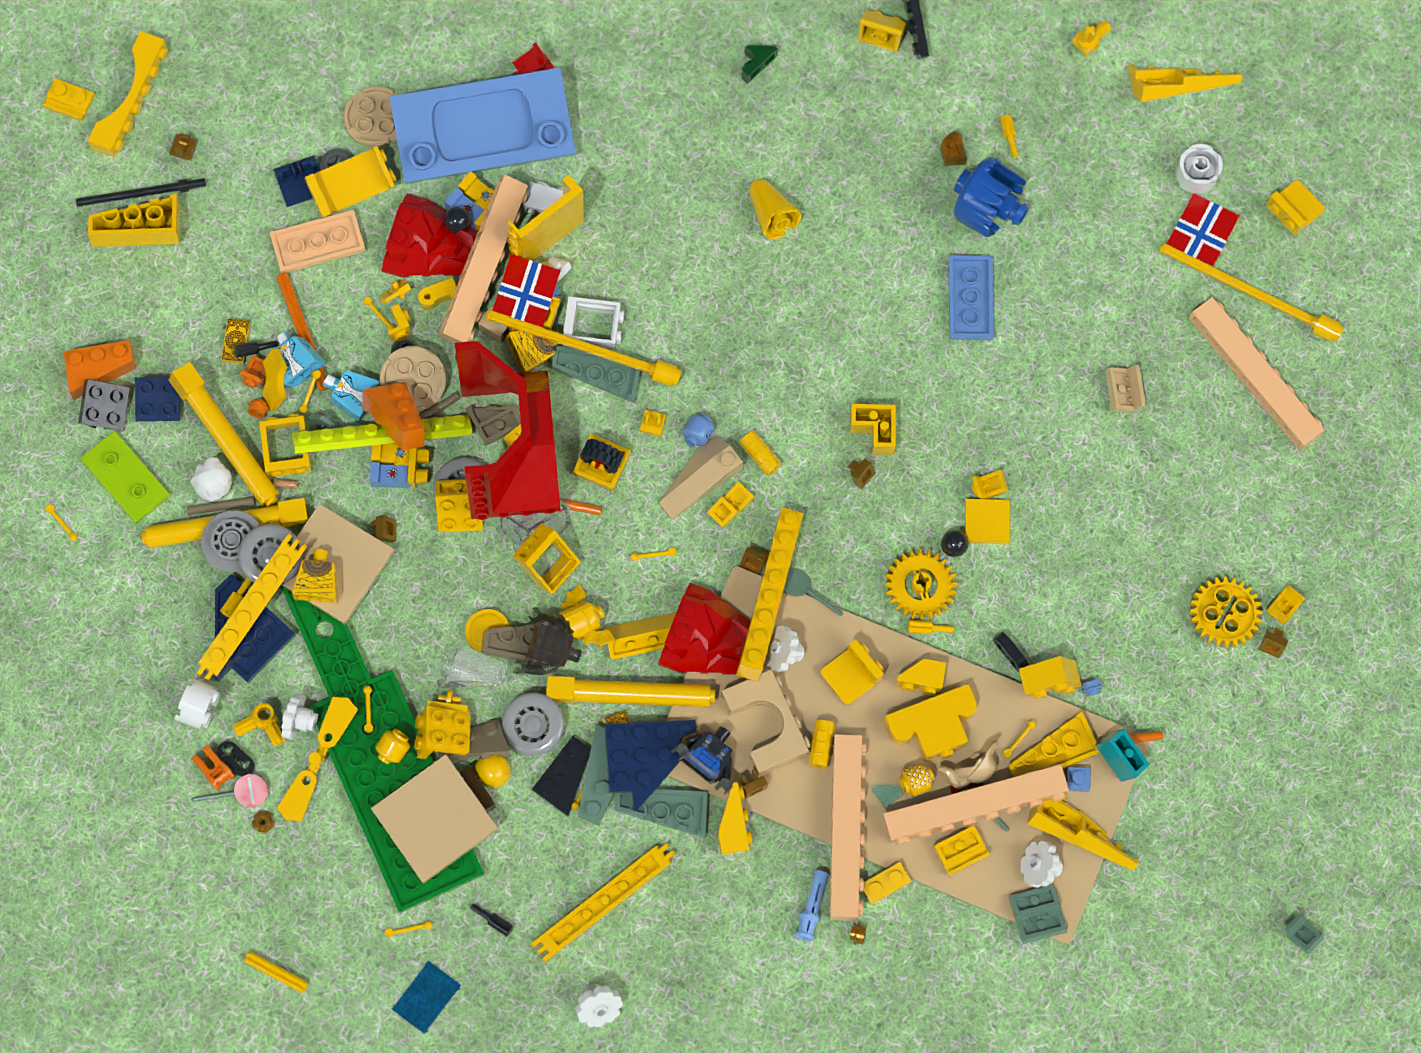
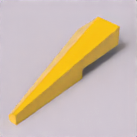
(1172, 81)
(1078, 829)

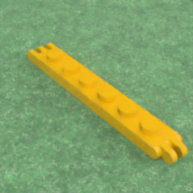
(250, 607)
(603, 901)

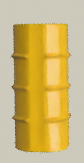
(760, 453)
(821, 744)

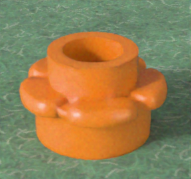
(258, 405)

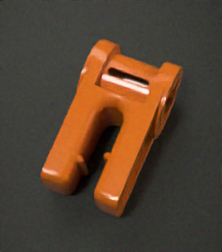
(217, 775)

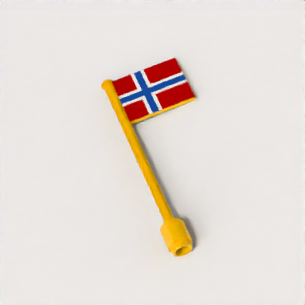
(1198, 243)
(524, 306)

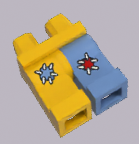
(471, 196)
(398, 468)

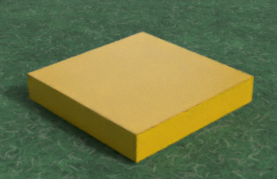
(987, 521)

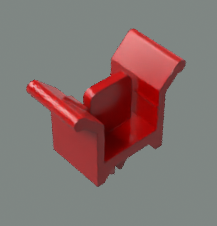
(532, 61)

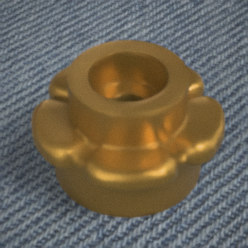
(269, 822)
(858, 934)

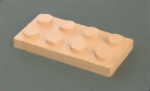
(317, 241)

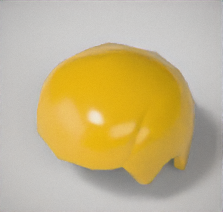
(493, 771)

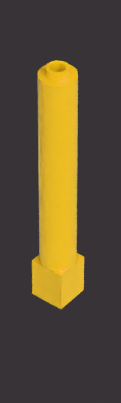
(191, 388)
(286, 514)
(569, 691)

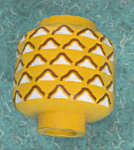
(916, 779)

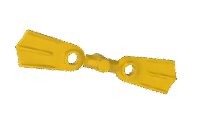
(299, 795)

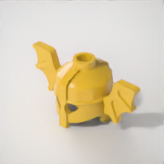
(585, 619)

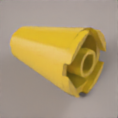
(773, 210)

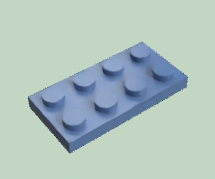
(970, 297)

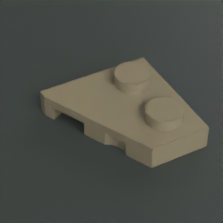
(494, 422)

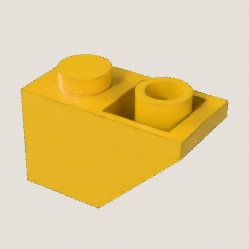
(923, 676)

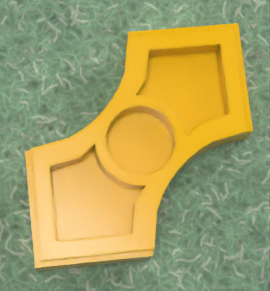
(274, 386)

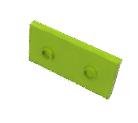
(125, 477)

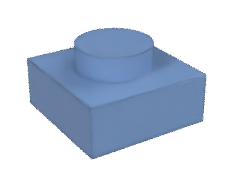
(1078, 779)

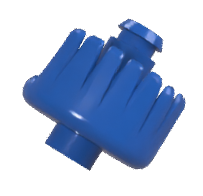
(990, 193)

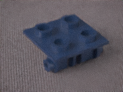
(292, 181)
(156, 400)

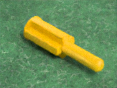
(1009, 133)
(235, 599)
(926, 627)

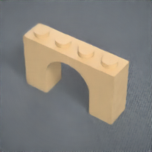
(766, 692)

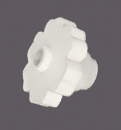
(783, 649)
(297, 717)
(1040, 864)
(598, 1005)

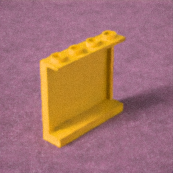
(549, 225)

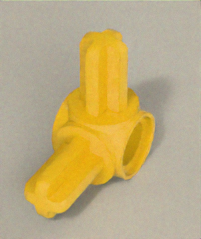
(1089, 38)
(269, 725)

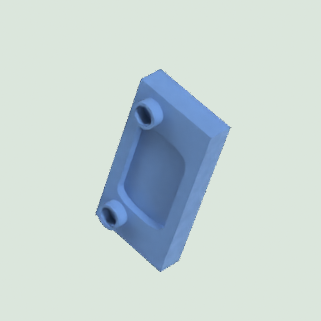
(482, 125)

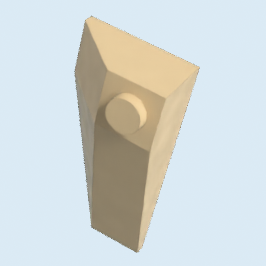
(702, 474)

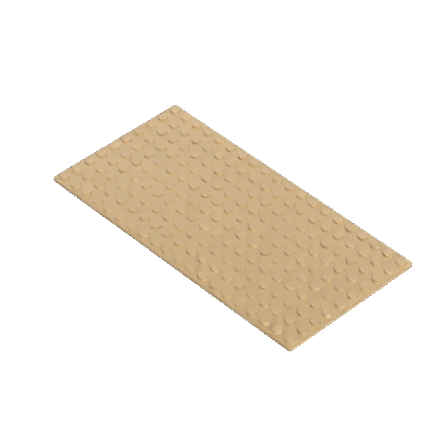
(803, 794)

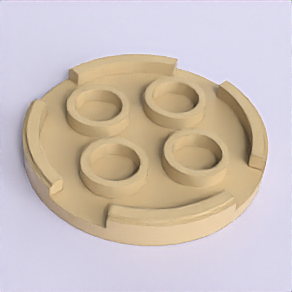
(370, 117)
(420, 370)

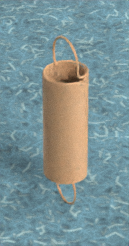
(289, 484)

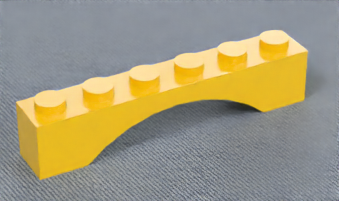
(109, 132)

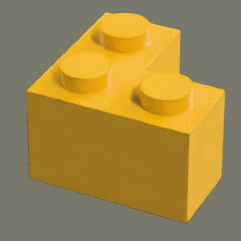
(877, 420)
(1050, 675)

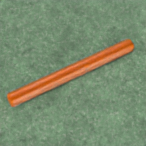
(298, 318)

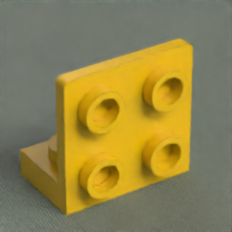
(454, 508)

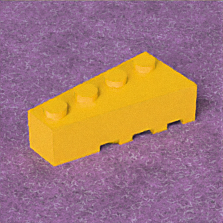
(137, 225)

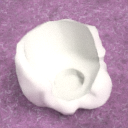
(211, 480)

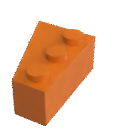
(98, 363)
(397, 413)

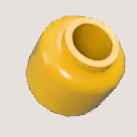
(392, 746)

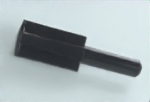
(252, 348)
(494, 920)

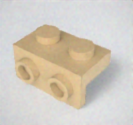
(1125, 389)

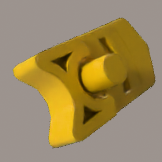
(398, 289)

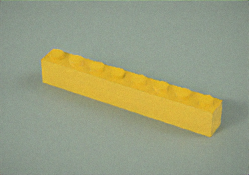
(769, 594)

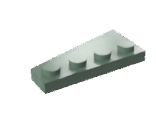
(597, 371)
(596, 789)
(670, 808)

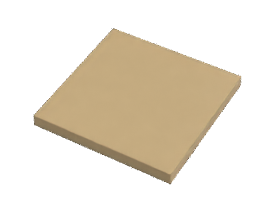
(353, 551)
(434, 818)

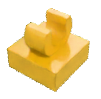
(652, 423)

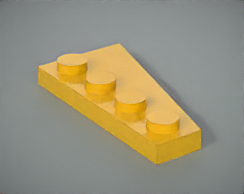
(1066, 746)

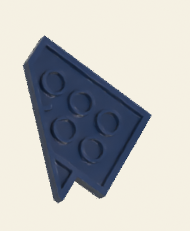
(260, 643)
(642, 756)

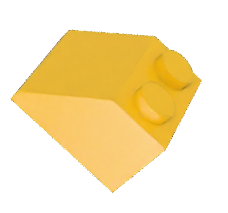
(881, 30)

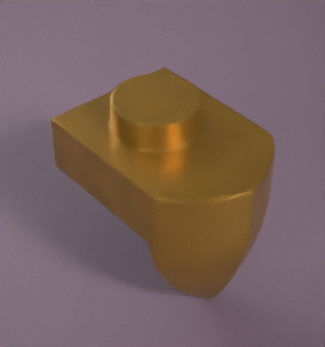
(952, 150)

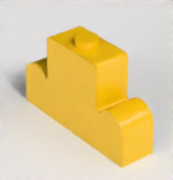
(934, 723)

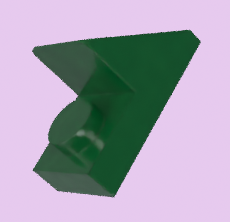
(761, 57)

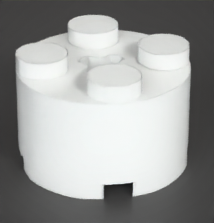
(1201, 179)
(197, 703)

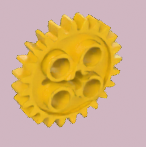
(1243, 622)

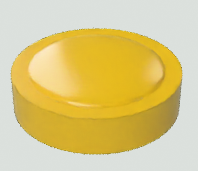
(480, 622)

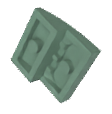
(1038, 914)

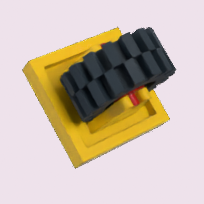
(601, 462)

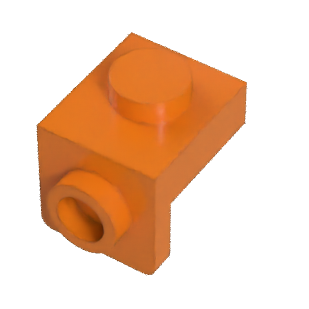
(254, 373)

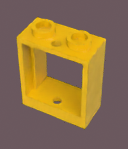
(286, 467)
(535, 547)

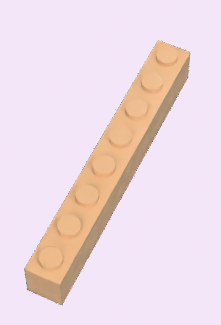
(483, 260)
(1256, 373)
(975, 804)
(846, 828)

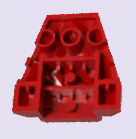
(422, 243)
(704, 635)

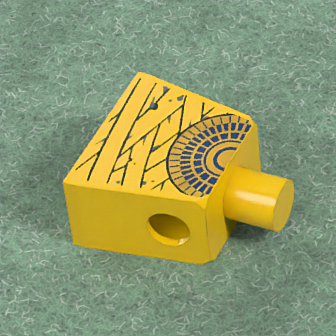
(529, 349)
(316, 579)

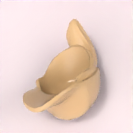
(975, 770)

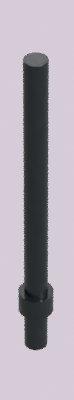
(182, 186)

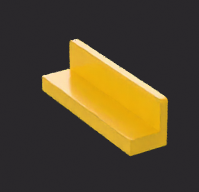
(639, 636)

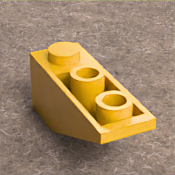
(732, 829)

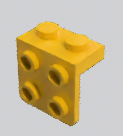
(1295, 207)
(852, 673)
(442, 731)

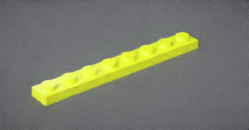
(375, 434)

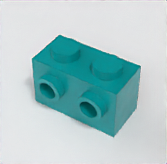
(1122, 755)

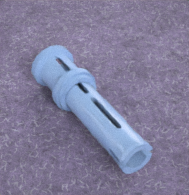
(809, 915)

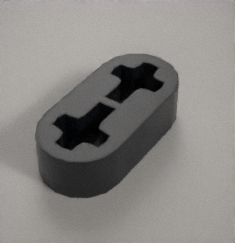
(1010, 651)
(240, 755)

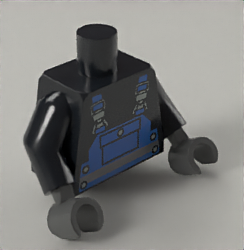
(708, 756)

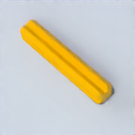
(276, 972)

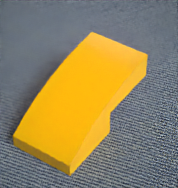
(731, 504)

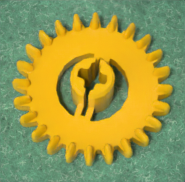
(914, 565)

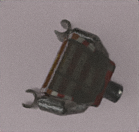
(548, 647)

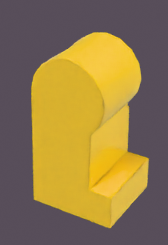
(436, 294)

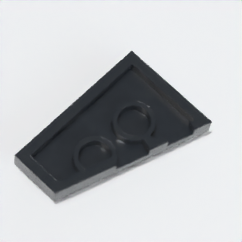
(916, 28)
(563, 776)

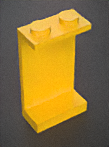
(350, 181)

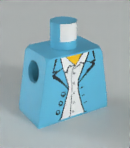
(299, 358)
(349, 392)

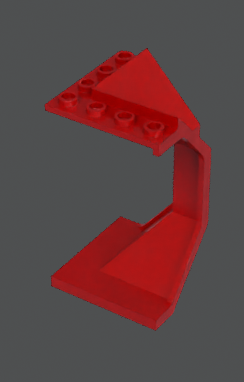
(526, 474)

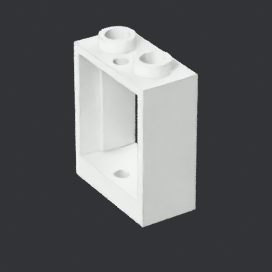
(594, 306)

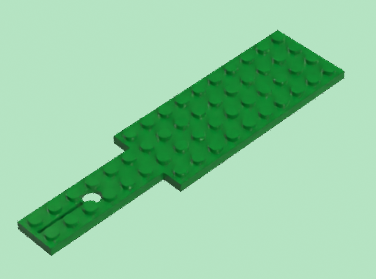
(356, 758)

